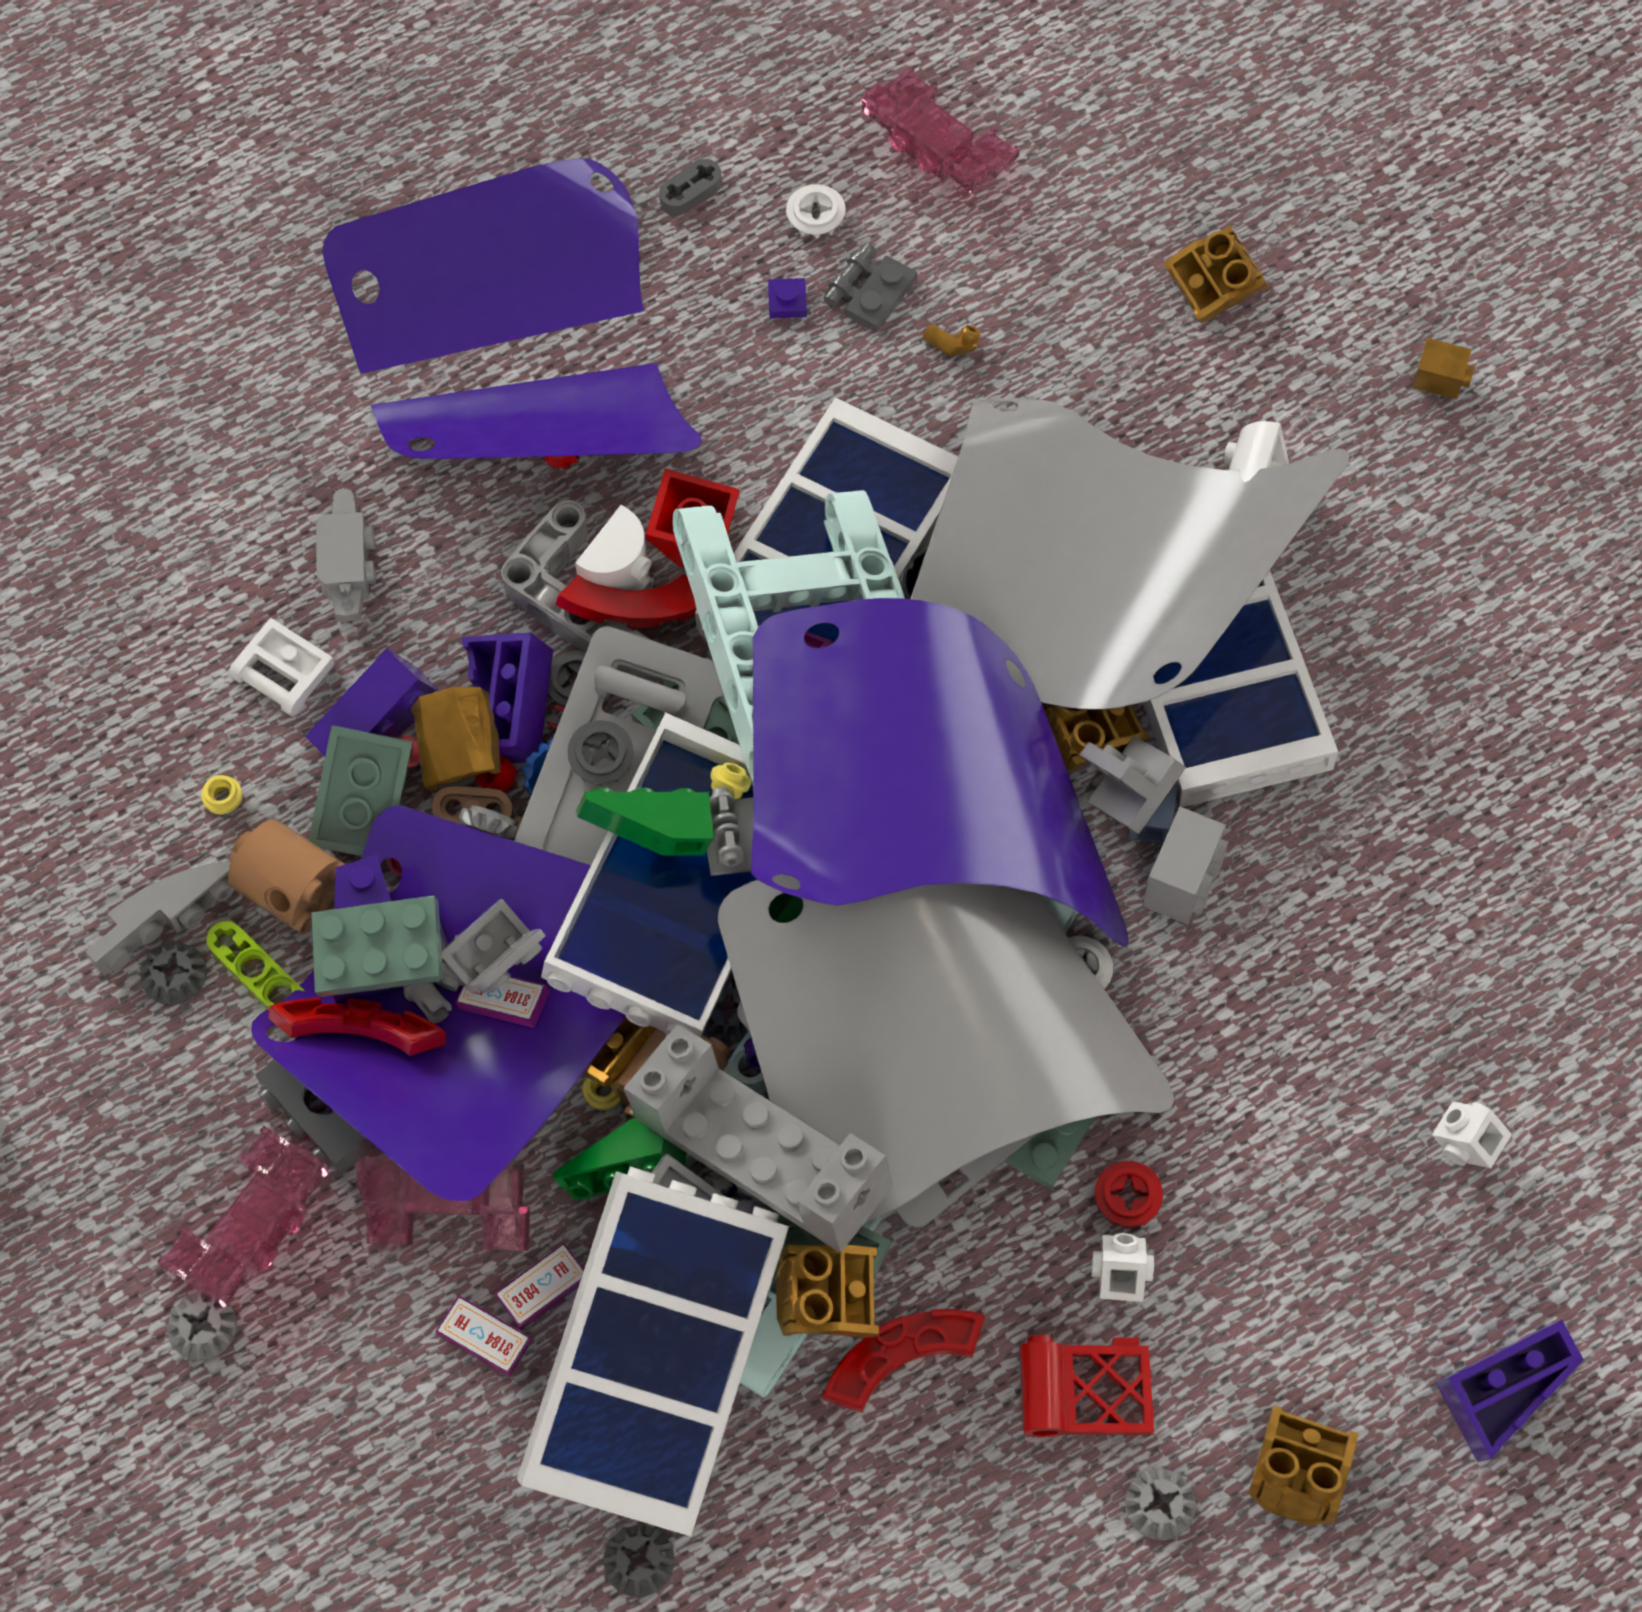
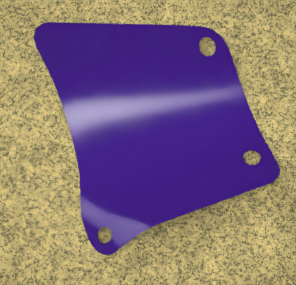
(493, 269)
(911, 763)
(476, 1101)

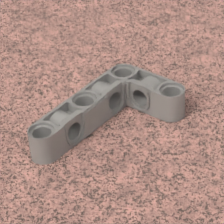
(541, 560)

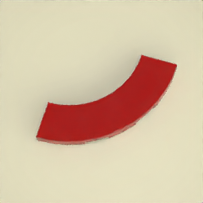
(633, 607)
(359, 1017)
(897, 1344)

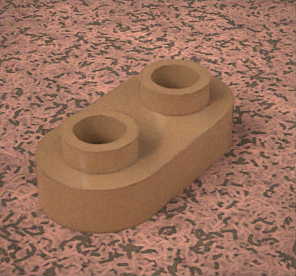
(467, 797)

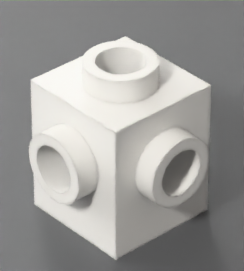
(1471, 1135)
(1122, 1267)

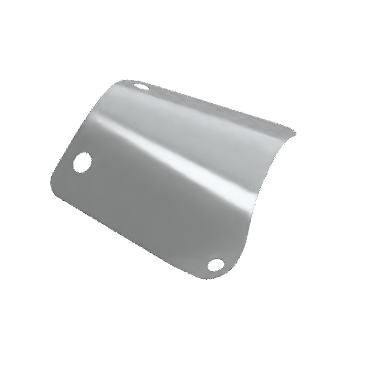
(1104, 554)
(931, 1023)

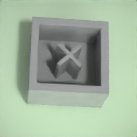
(1186, 866)

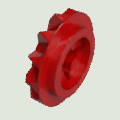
(1143, 1182)

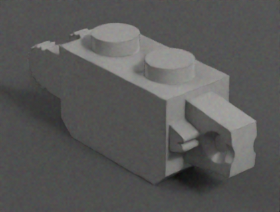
(344, 557)

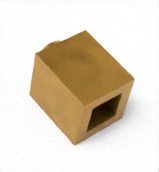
(1443, 369)

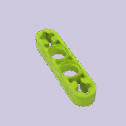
(259, 986)

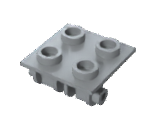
(732, 833)

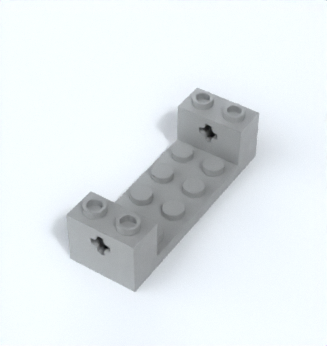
(756, 1142)

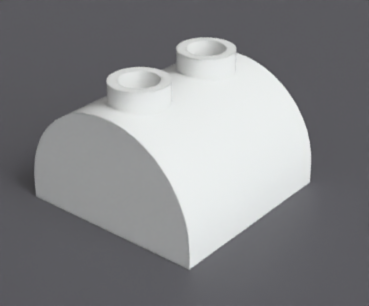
(1257, 448)
(618, 555)

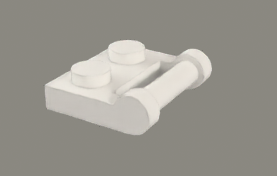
(288, 656)

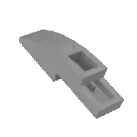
(172, 900)

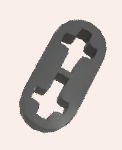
(690, 187)

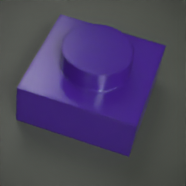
(787, 298)

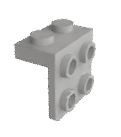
(490, 948)

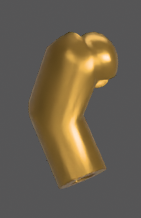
(953, 344)

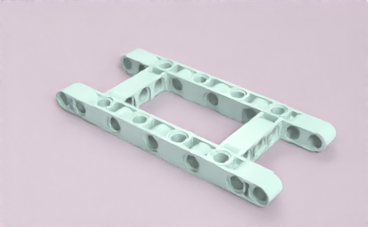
(731, 590)

